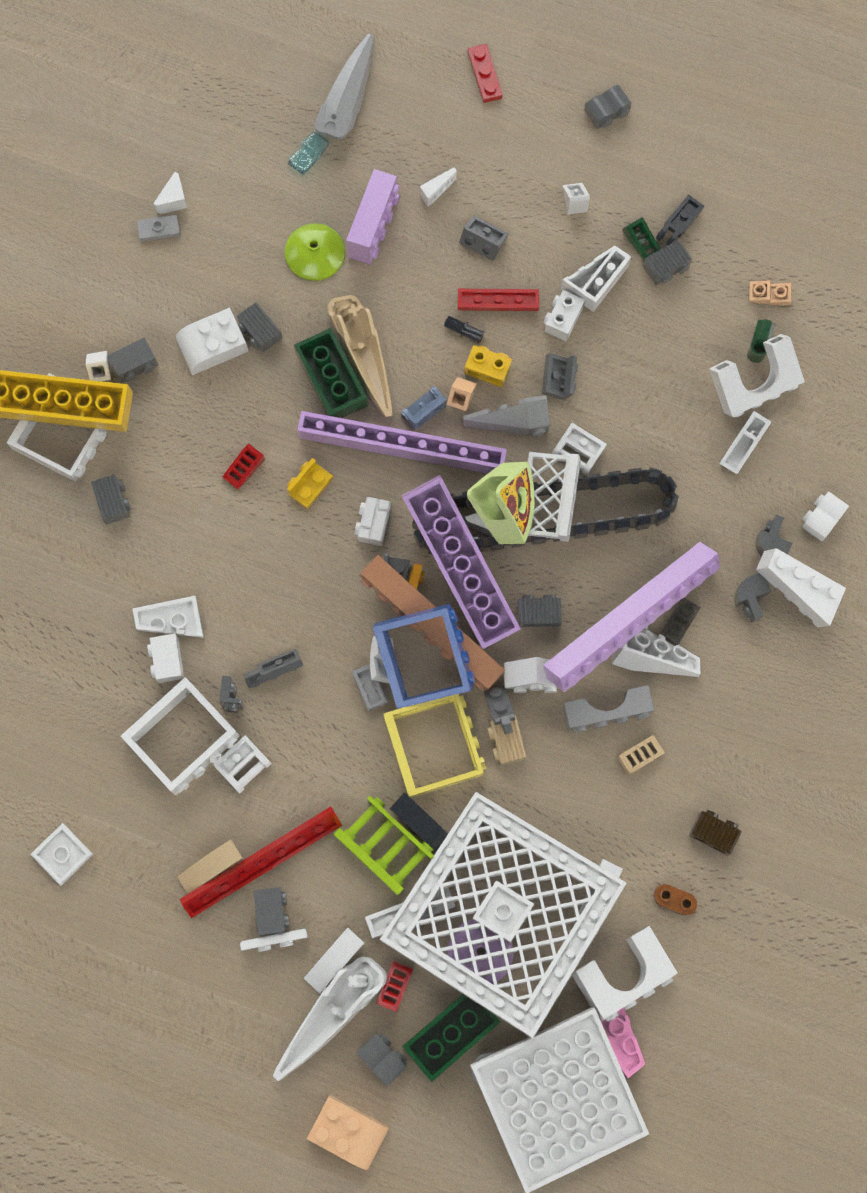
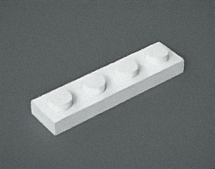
(380, 921)

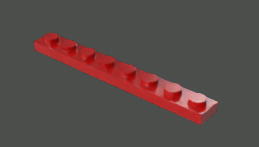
(260, 862)

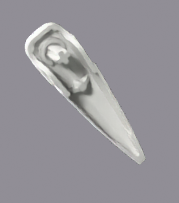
(334, 1009)

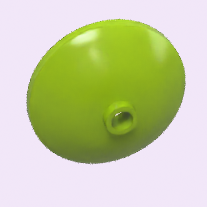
(317, 262)

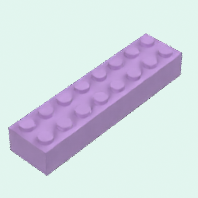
(461, 561)

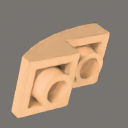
(771, 294)

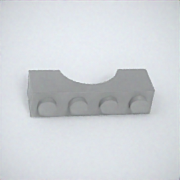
(581, 714)

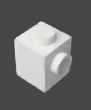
(98, 366)

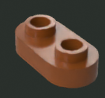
(675, 899)

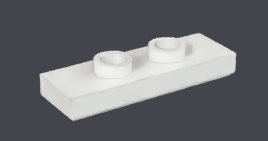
(264, 943)

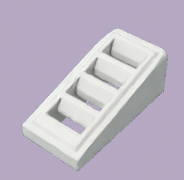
(434, 188)

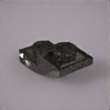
(680, 621)

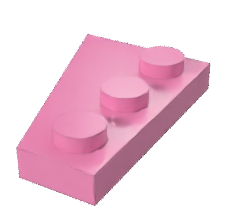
(624, 1043)

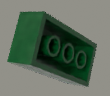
(331, 374)
(450, 1036)

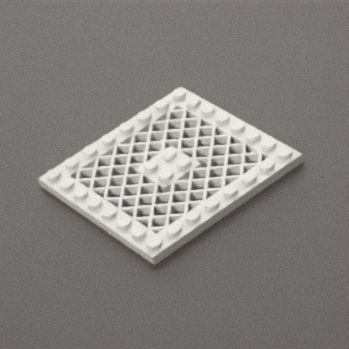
(504, 913)

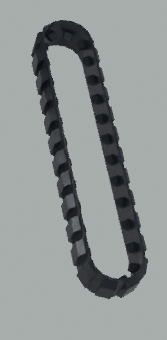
(600, 527)

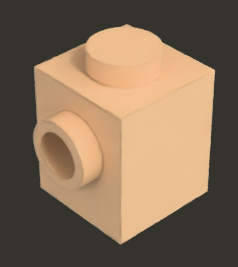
(461, 394)

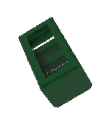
(632, 237)

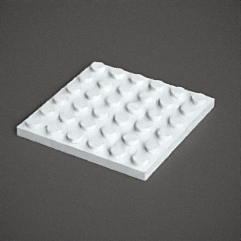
(559, 1099)

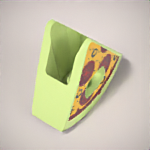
(505, 502)

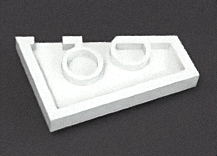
(170, 617)

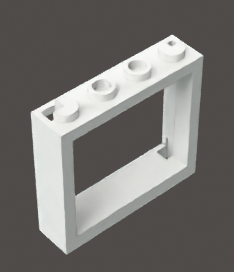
(24, 429)
(161, 709)

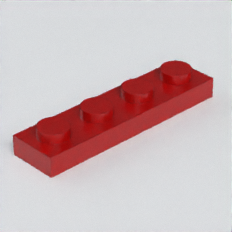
(498, 299)

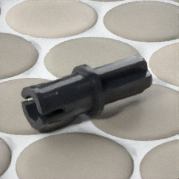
(464, 329)

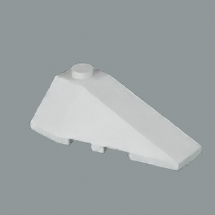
(654, 654)

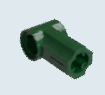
(762, 333)

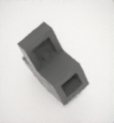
(769, 540)
(748, 592)

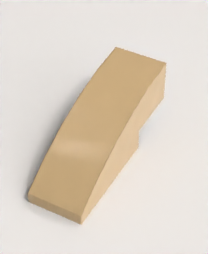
(210, 866)

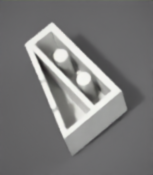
(597, 277)

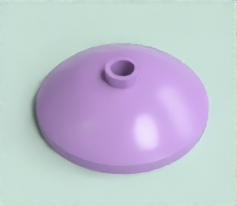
(482, 965)

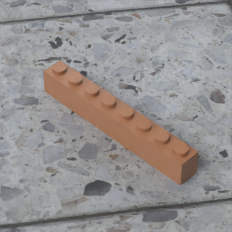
(407, 600)

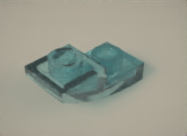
(309, 153)

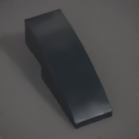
(419, 821)

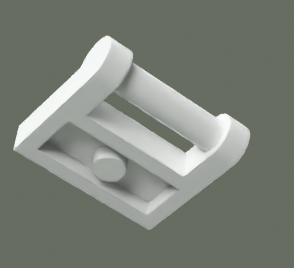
(583, 443)
(237, 759)

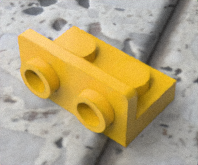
(308, 483)

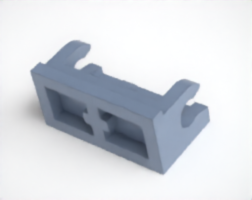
(424, 408)

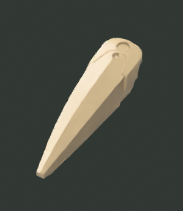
(362, 347)

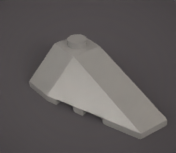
(525, 419)

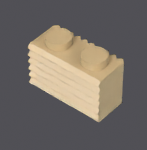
(508, 746)

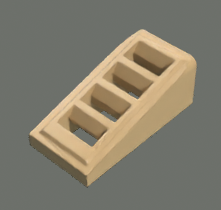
(626, 763)

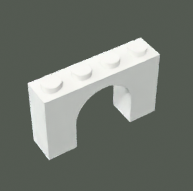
(783, 376)
(654, 968)

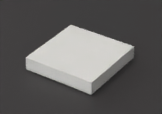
(61, 854)

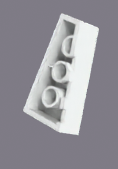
(805, 587)

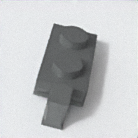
(273, 668)
(500, 707)

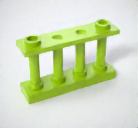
(379, 866)

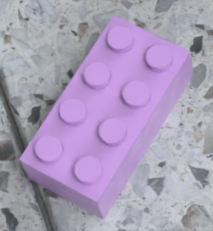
(372, 217)

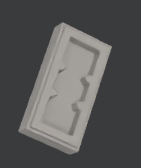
(158, 228)
(369, 689)

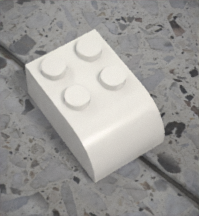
(211, 341)

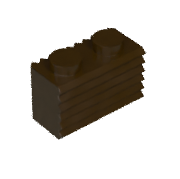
(715, 832)

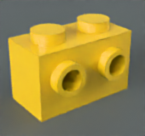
(488, 365)

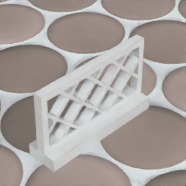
(567, 493)

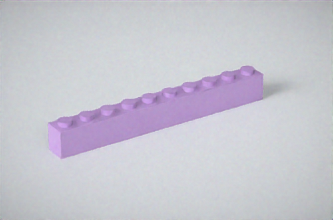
(399, 443)
(631, 617)

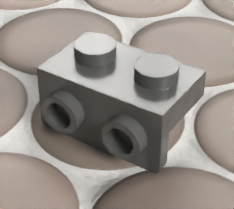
(559, 376)

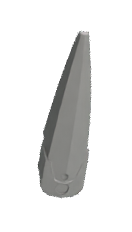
(345, 99)

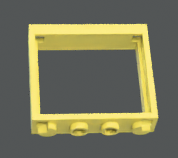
(466, 725)

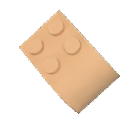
(348, 1133)

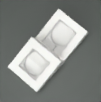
(377, 667)

